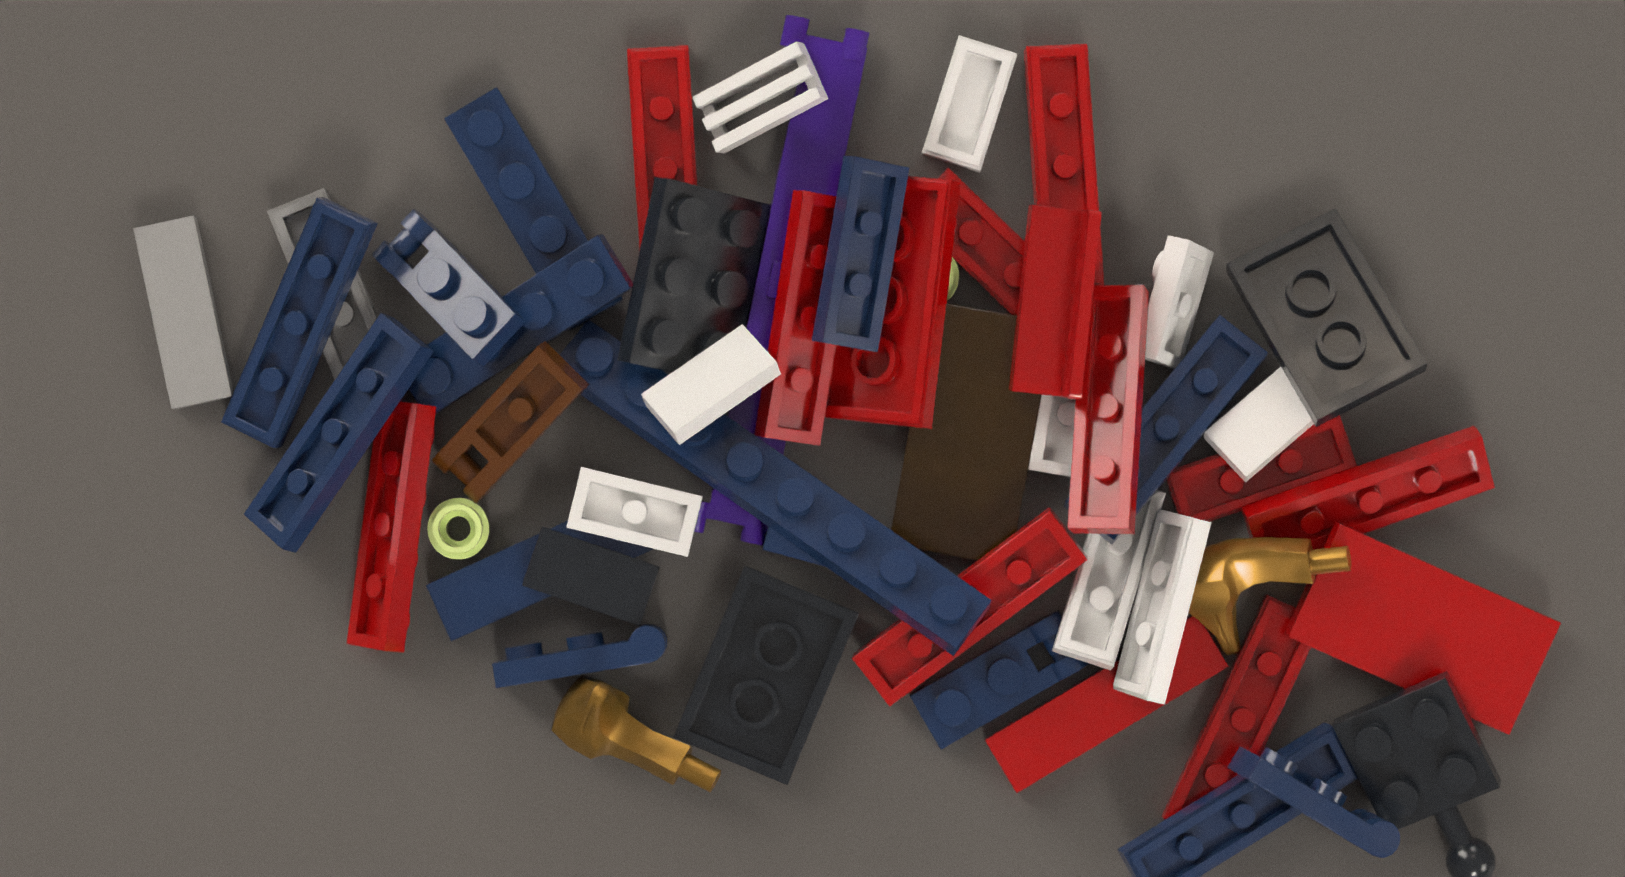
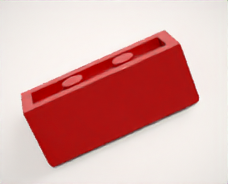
(1055, 301)

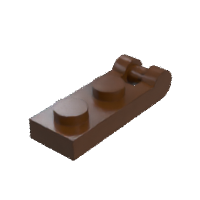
(511, 420)

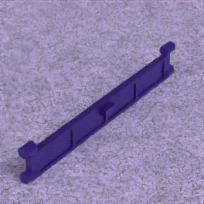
(811, 163)

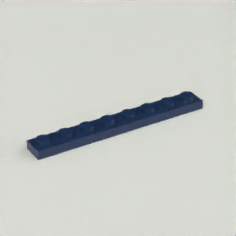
(787, 500)

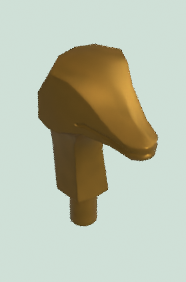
(1243, 562)
(597, 723)

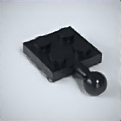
(1422, 760)

